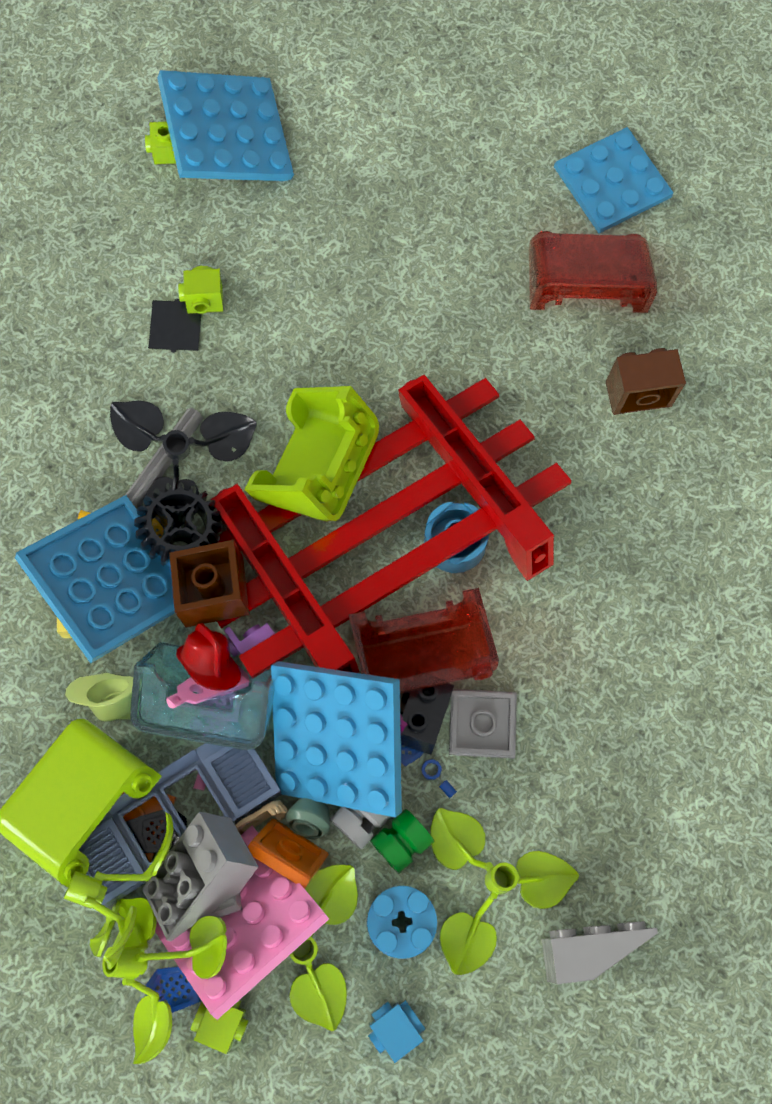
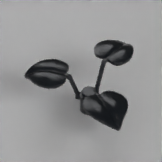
(140, 421)

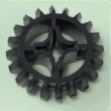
(160, 507)

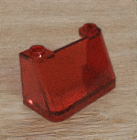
(591, 269)
(427, 646)

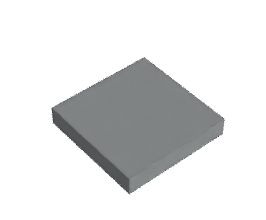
(483, 723)

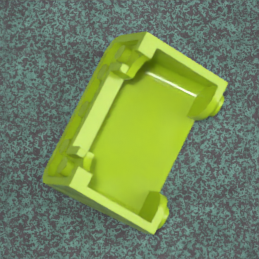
(323, 454)
(70, 796)

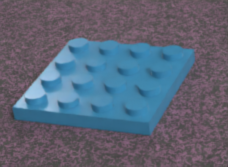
(224, 126)
(100, 579)
(338, 737)

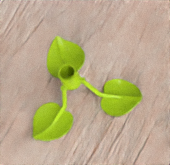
(542, 878)
(90, 893)
(323, 991)
(153, 1017)

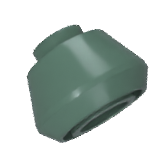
(309, 818)

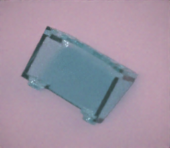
(231, 721)

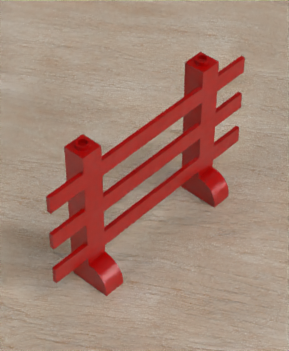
(467, 464)

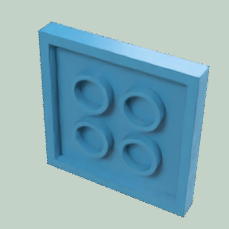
(613, 180)

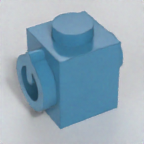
(395, 1030)

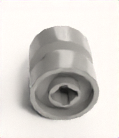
(358, 824)

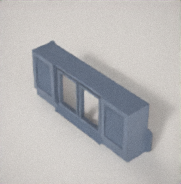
(231, 775)

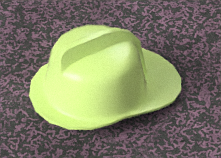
(104, 694)

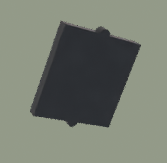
(173, 327)

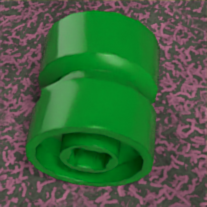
(402, 841)

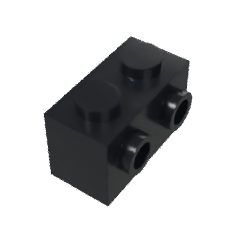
(424, 716)

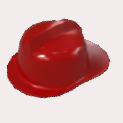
(209, 659)

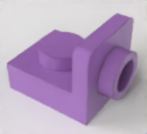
(251, 638)

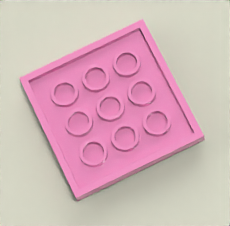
(259, 937)

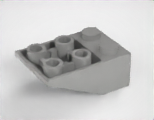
(199, 874)
(587, 956)

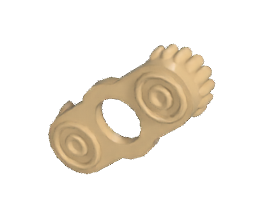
(273, 808)

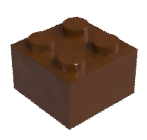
(645, 381)
(209, 583)

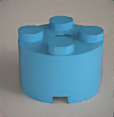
(442, 519)
(414, 906)

